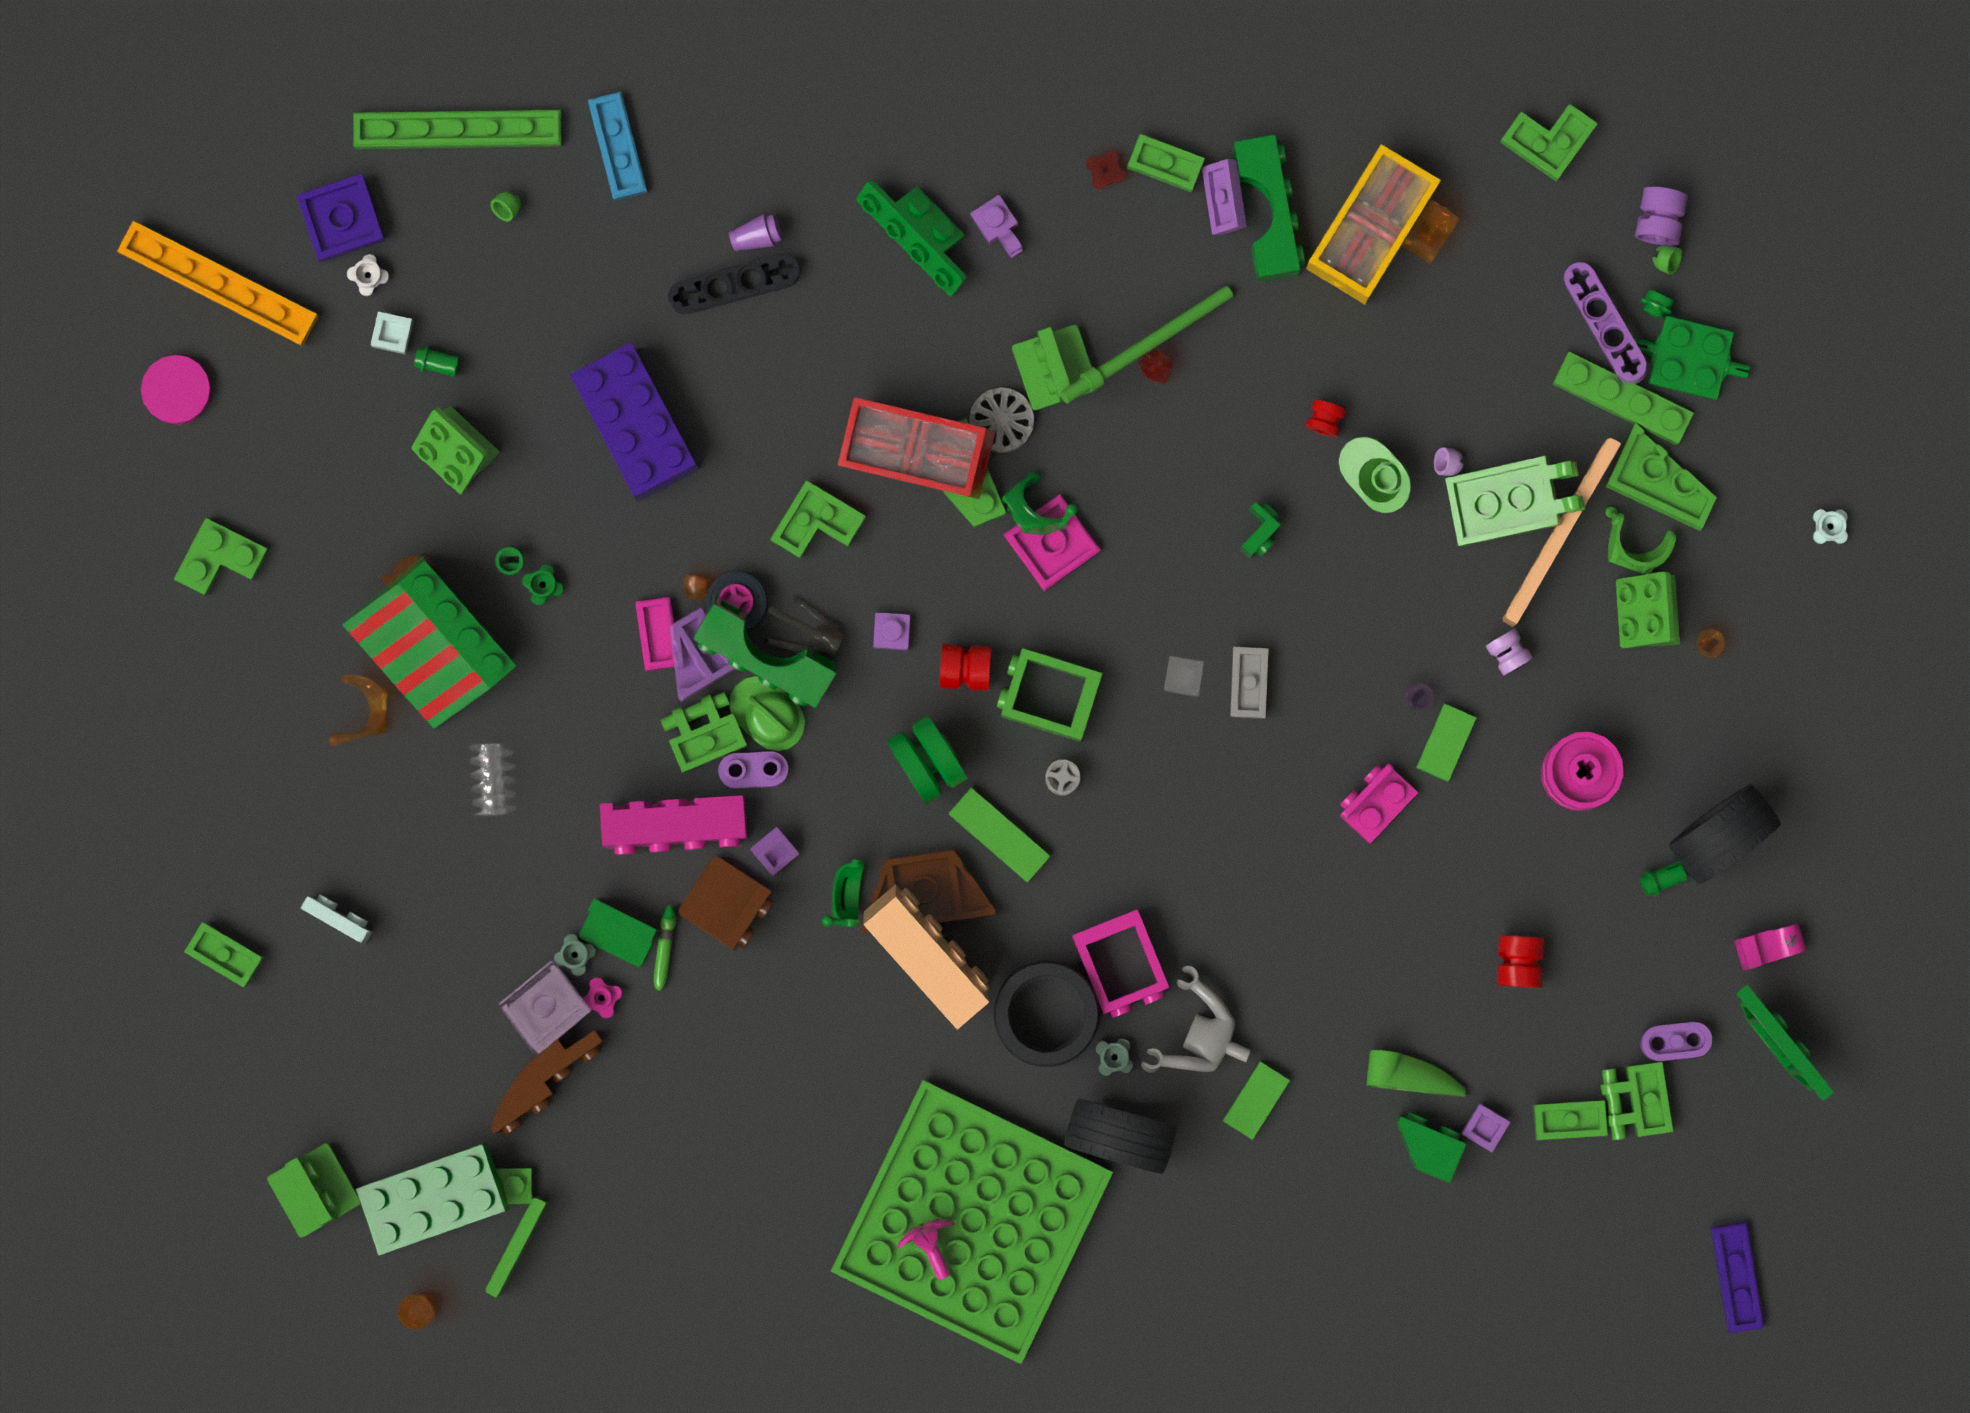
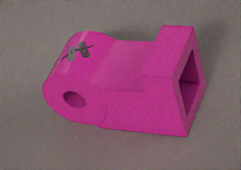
(1769, 946)

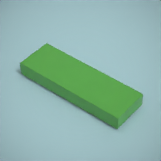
(999, 835)
(516, 1246)

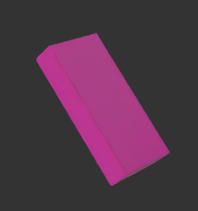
(654, 623)

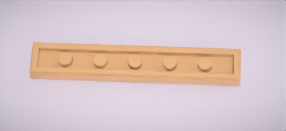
(1559, 534)

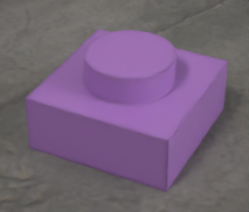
(891, 631)
(774, 851)
(1485, 1128)

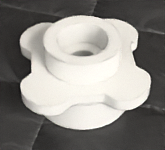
(358, 272)

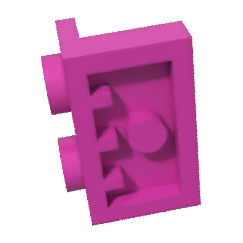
(1377, 803)

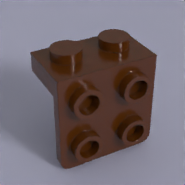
(726, 903)

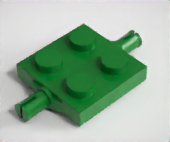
(1691, 358)

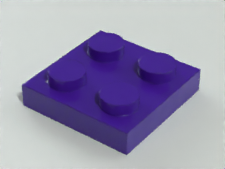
(340, 217)

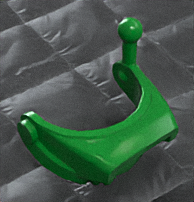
(1026, 518)
(849, 915)

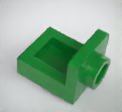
(1261, 539)

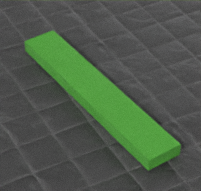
(457, 129)

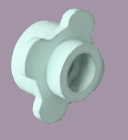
(1837, 519)

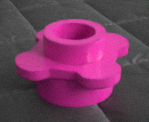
(611, 994)

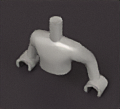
(1206, 1038)

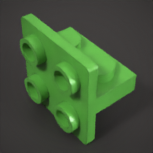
(1051, 364)
(453, 448)
(1648, 610)
(314, 1190)

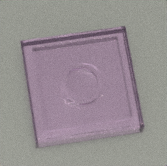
(544, 1007)

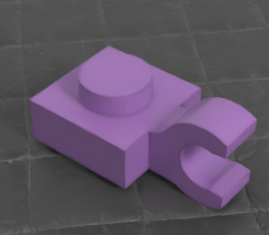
(996, 223)

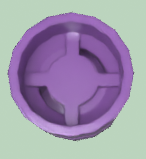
(1661, 215)

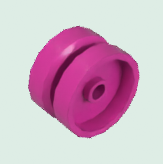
(1601, 763)

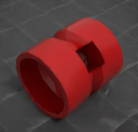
(965, 667)
(1520, 961)

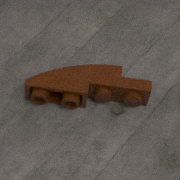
(531, 1087)

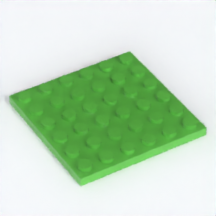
(1014, 1213)

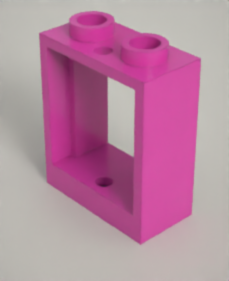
(1105, 930)

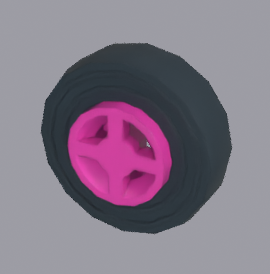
(738, 589)

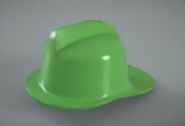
(1375, 474)
(767, 714)

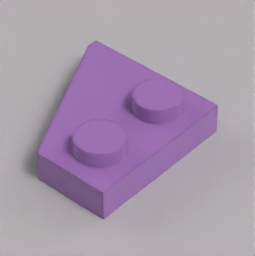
(692, 665)

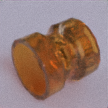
(412, 1313)

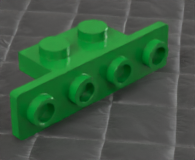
(919, 230)

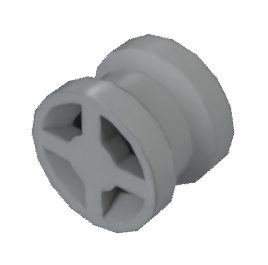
(1064, 772)

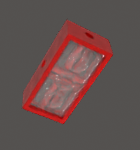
(916, 448)

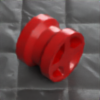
(1325, 418)

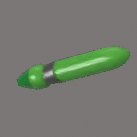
(667, 924)

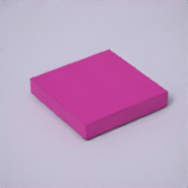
(1054, 554)

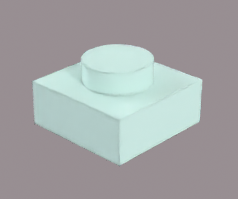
(392, 333)

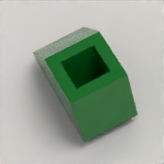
(1430, 1150)

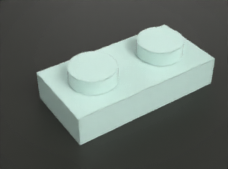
(325, 910)

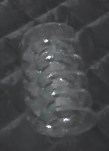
(492, 779)

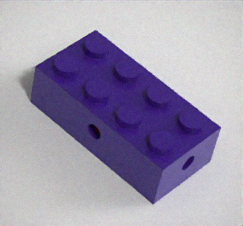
(634, 422)

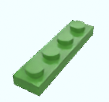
(1622, 399)

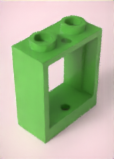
(1008, 696)

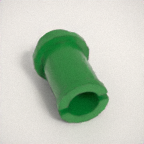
(436, 361)
(1662, 878)

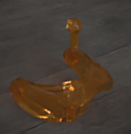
(377, 704)

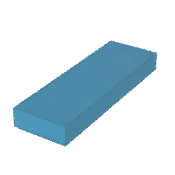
(617, 146)

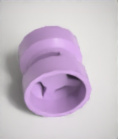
(1514, 658)

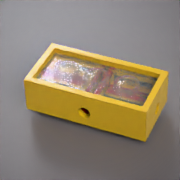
(1373, 224)

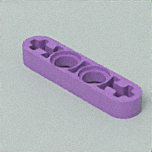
(1603, 324)

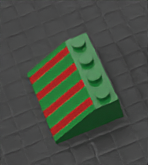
(429, 643)

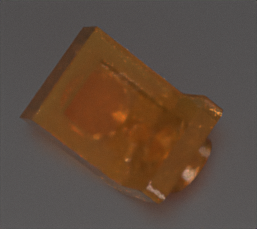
(1431, 232)

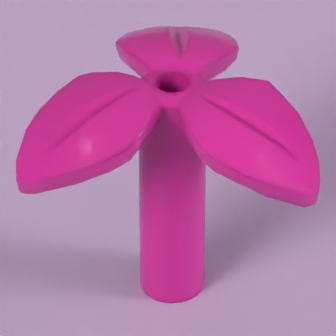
(926, 1239)

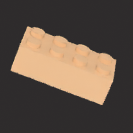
(927, 956)

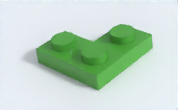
(1551, 149)
(812, 512)
(216, 548)

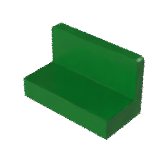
(618, 933)

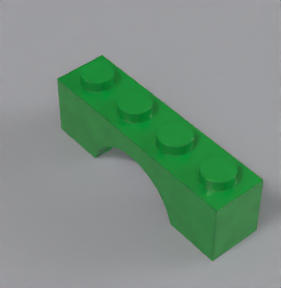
(1260, 166)
(801, 675)

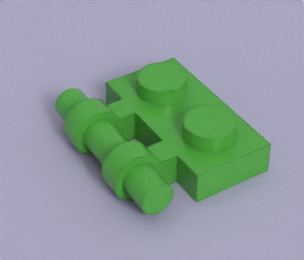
(708, 742)
(1647, 1097)

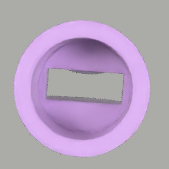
(1448, 462)

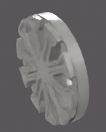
(1003, 419)

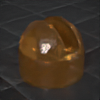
(695, 586)
(1705, 639)

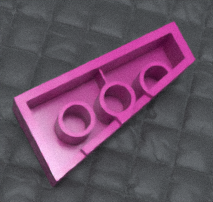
(673, 823)

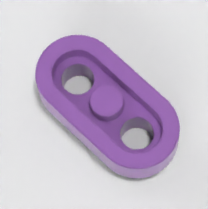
(753, 770)
(1675, 1041)

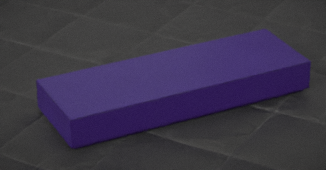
(1737, 1277)

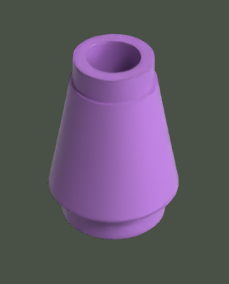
(757, 233)

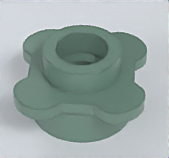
(584, 952)
(1107, 1064)

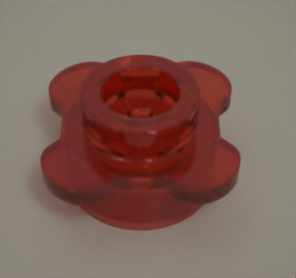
(1103, 179)
(1156, 366)

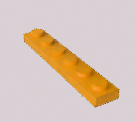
(217, 283)

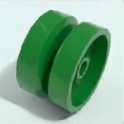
(927, 759)

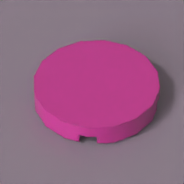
(176, 389)

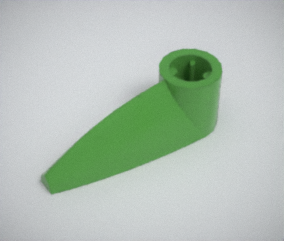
(1410, 1074)

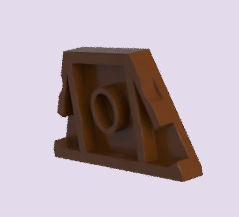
(939, 885)

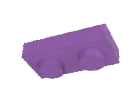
(1224, 197)

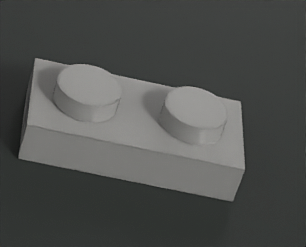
(1249, 682)

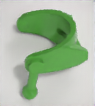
(1642, 563)

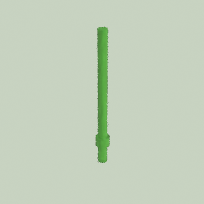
(1094, 378)

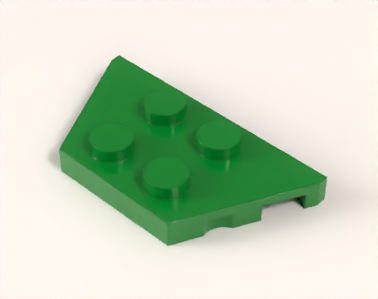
(1790, 1054)

